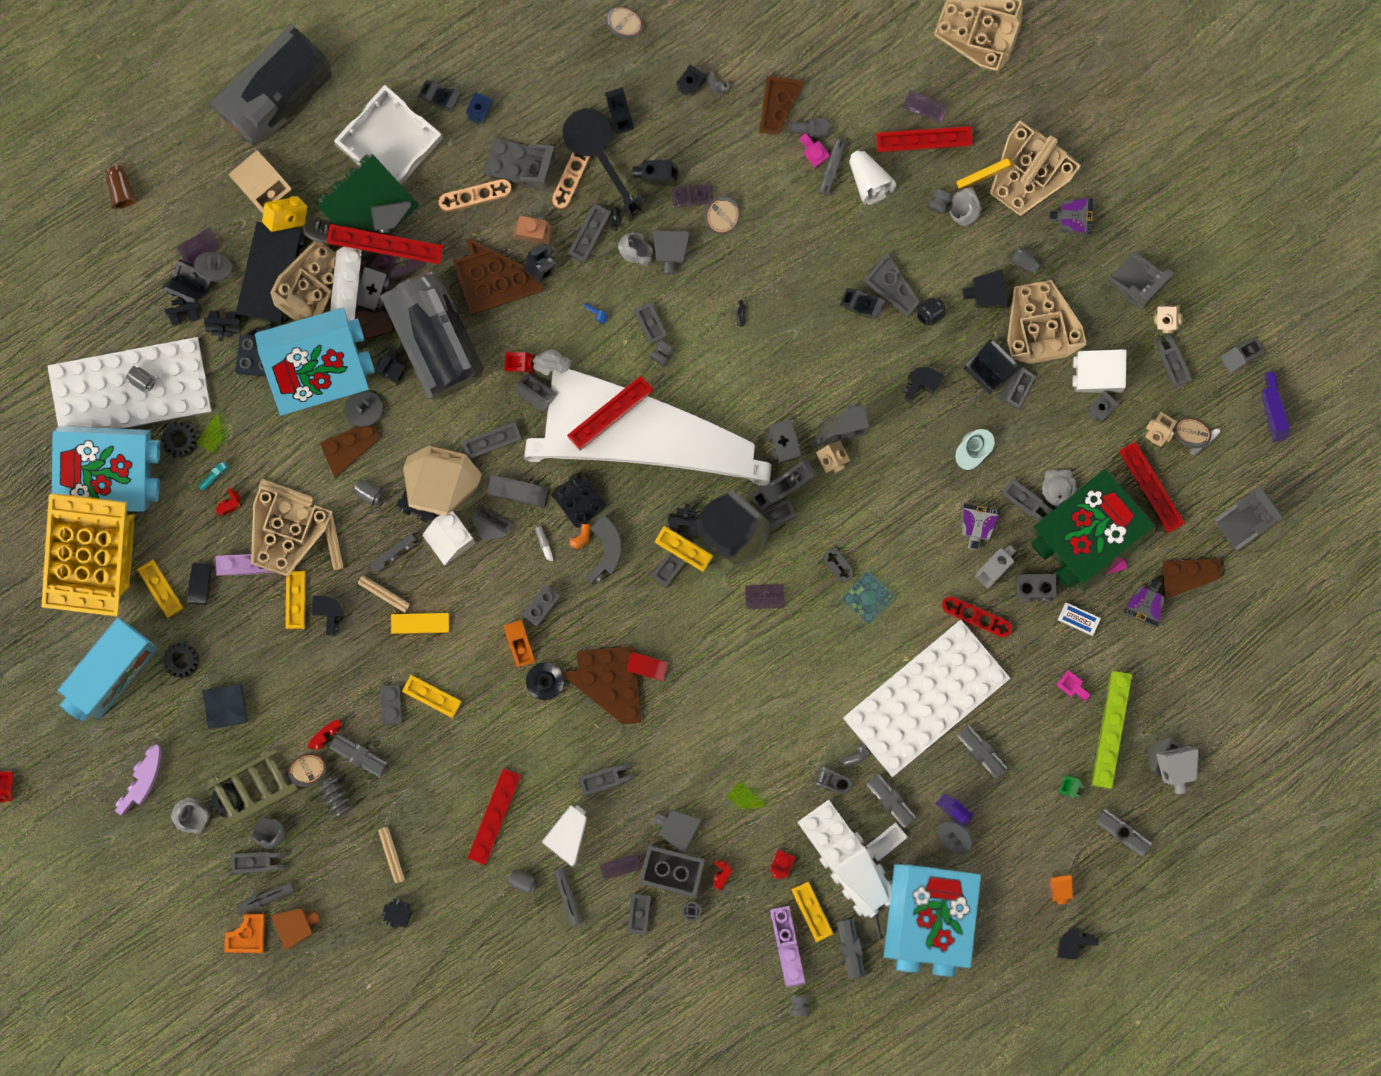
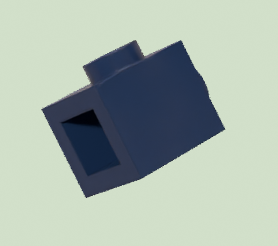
(479, 108)

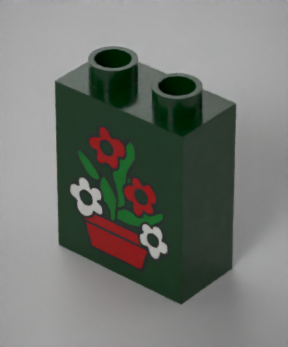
(1092, 531)

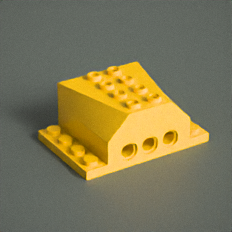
(87, 554)

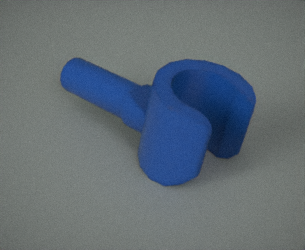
(601, 315)

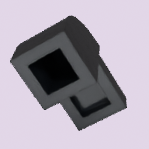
(438, 95)
(619, 110)
(861, 303)
(922, 377)
(328, 607)
(1069, 942)

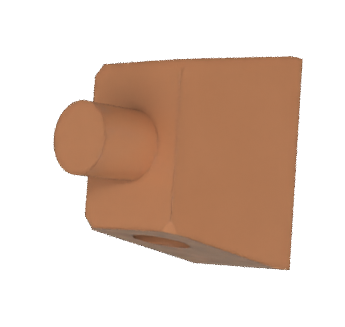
(532, 230)

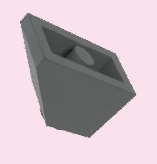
(388, 215)
(1242, 354)

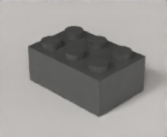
(671, 871)

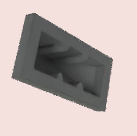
(490, 524)
(1164, 745)

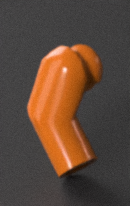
(582, 539)

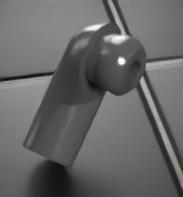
(716, 86)
(857, 758)

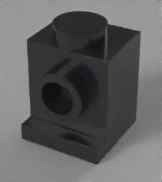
(686, 88)

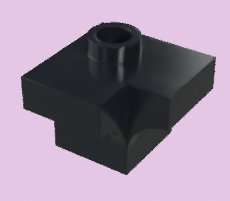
(539, 263)
(390, 368)

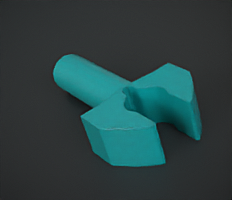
(217, 471)

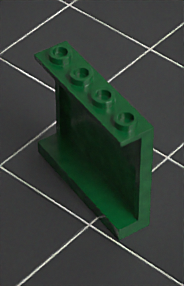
(363, 187)

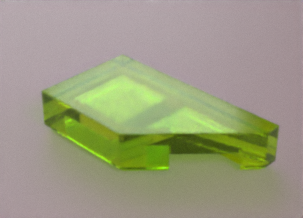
(212, 435)
(744, 798)

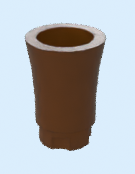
(119, 188)

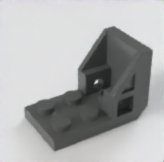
(520, 163)
(1139, 280)
(1248, 518)

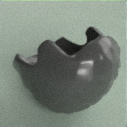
(269, 833)

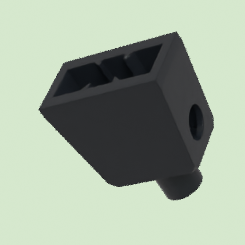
(664, 172)
(987, 291)

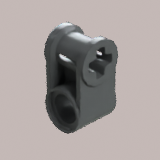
(831, 780)

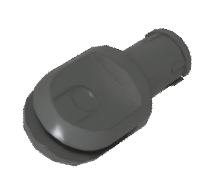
(812, 127)

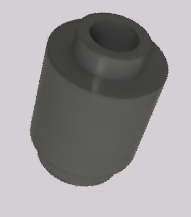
(140, 379)
(368, 492)
(522, 881)

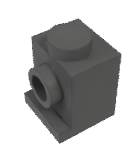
(1109, 403)

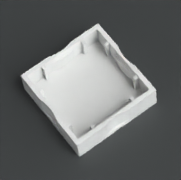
(390, 134)

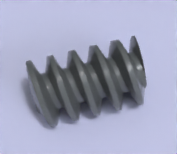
(334, 796)

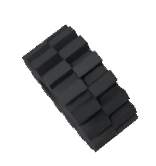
(179, 428)
(169, 660)
(217, 804)

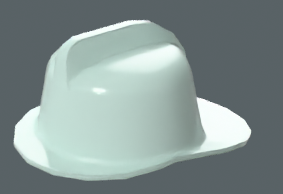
(974, 448)

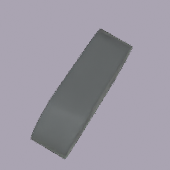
(842, 562)

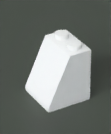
(1100, 371)
(448, 537)
(567, 835)

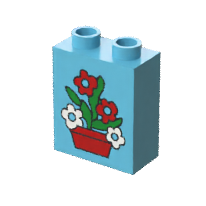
(314, 360)
(106, 464)
(106, 671)
(932, 919)

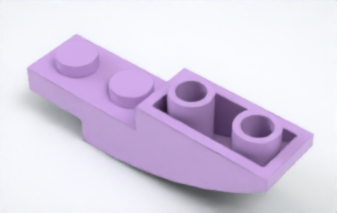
(237, 565)
(146, 773)
(787, 946)

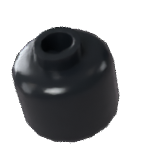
(931, 311)

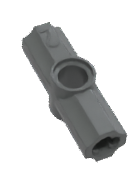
(982, 751)
(358, 755)
(891, 800)
(1133, 840)
(851, 949)

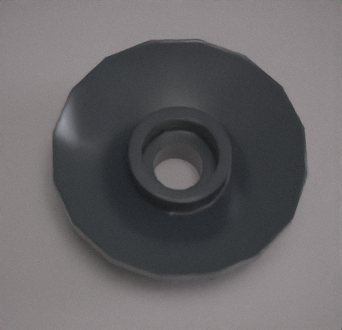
(537, 674)

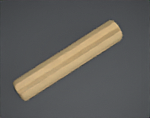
(1038, 160)
(287, 493)
(333, 544)
(383, 593)
(391, 855)

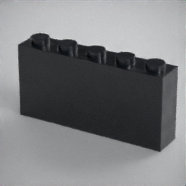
(267, 259)

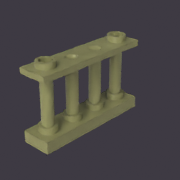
(251, 807)

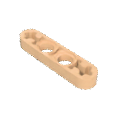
(575, 176)
(475, 198)

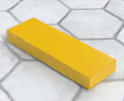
(985, 173)
(683, 549)
(160, 588)
(296, 600)
(419, 623)
(431, 696)
(812, 911)

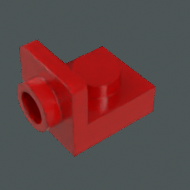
(519, 362)
(226, 506)
(6, 786)
(781, 865)
(721, 878)

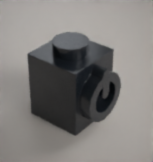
(397, 913)

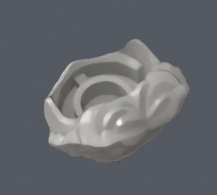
(965, 206)
(635, 249)
(551, 360)
(1058, 484)
(190, 815)

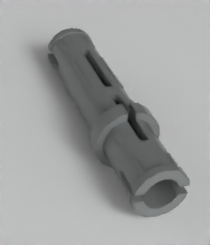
(829, 175)
(265, 898)
(574, 917)

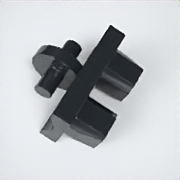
(175, 312)
(221, 326)
(676, 520)

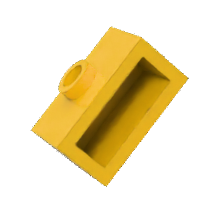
(284, 213)

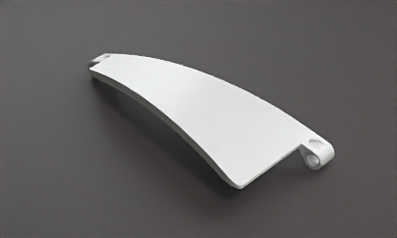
(645, 435)

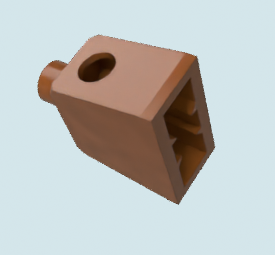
(294, 926)

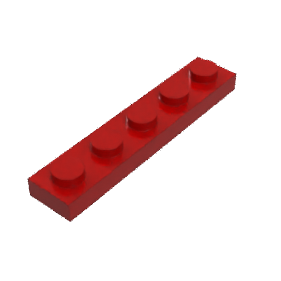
(924, 139)
(610, 413)
(1151, 487)
(494, 817)

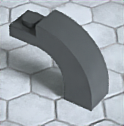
(784, 485)
(610, 538)

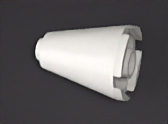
(870, 178)

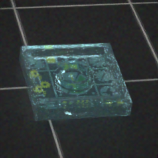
(868, 597)

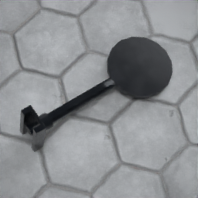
(588, 134)

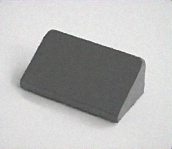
(1017, 387)
(535, 392)

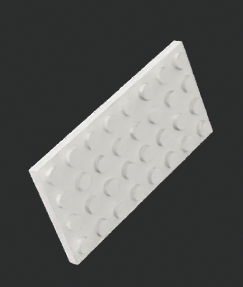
(98, 395)
(926, 698)

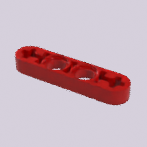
(977, 614)

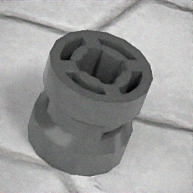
(939, 202)
(665, 350)
(691, 911)
(800, 1006)

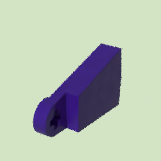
(1274, 409)
(955, 809)

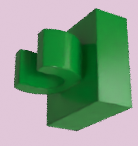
(1070, 787)

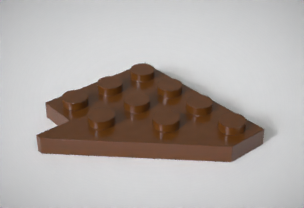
(492, 279)
(607, 683)

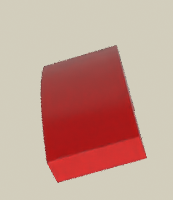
(647, 666)
(320, 739)

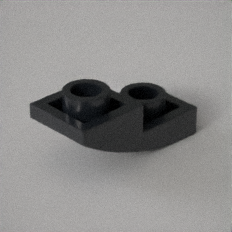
(199, 583)

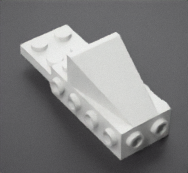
(847, 859)

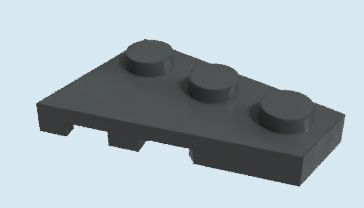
(891, 286)

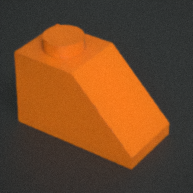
(519, 643)
(1061, 889)

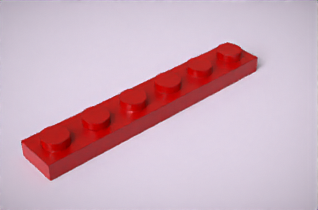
(384, 244)

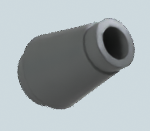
(1024, 260)

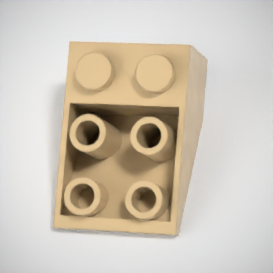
(260, 181)

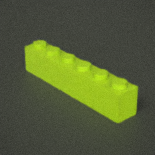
(1111, 730)

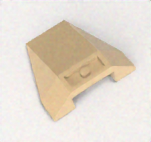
(981, 29)
(1022, 148)
(306, 284)
(1042, 324)
(439, 479)
(284, 531)

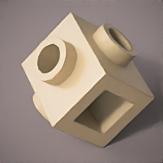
(1173, 313)
(1160, 429)
(833, 457)

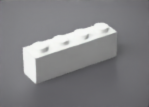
(346, 280)

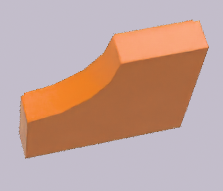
(248, 937)

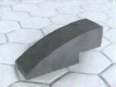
(517, 491)

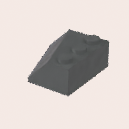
(843, 426)

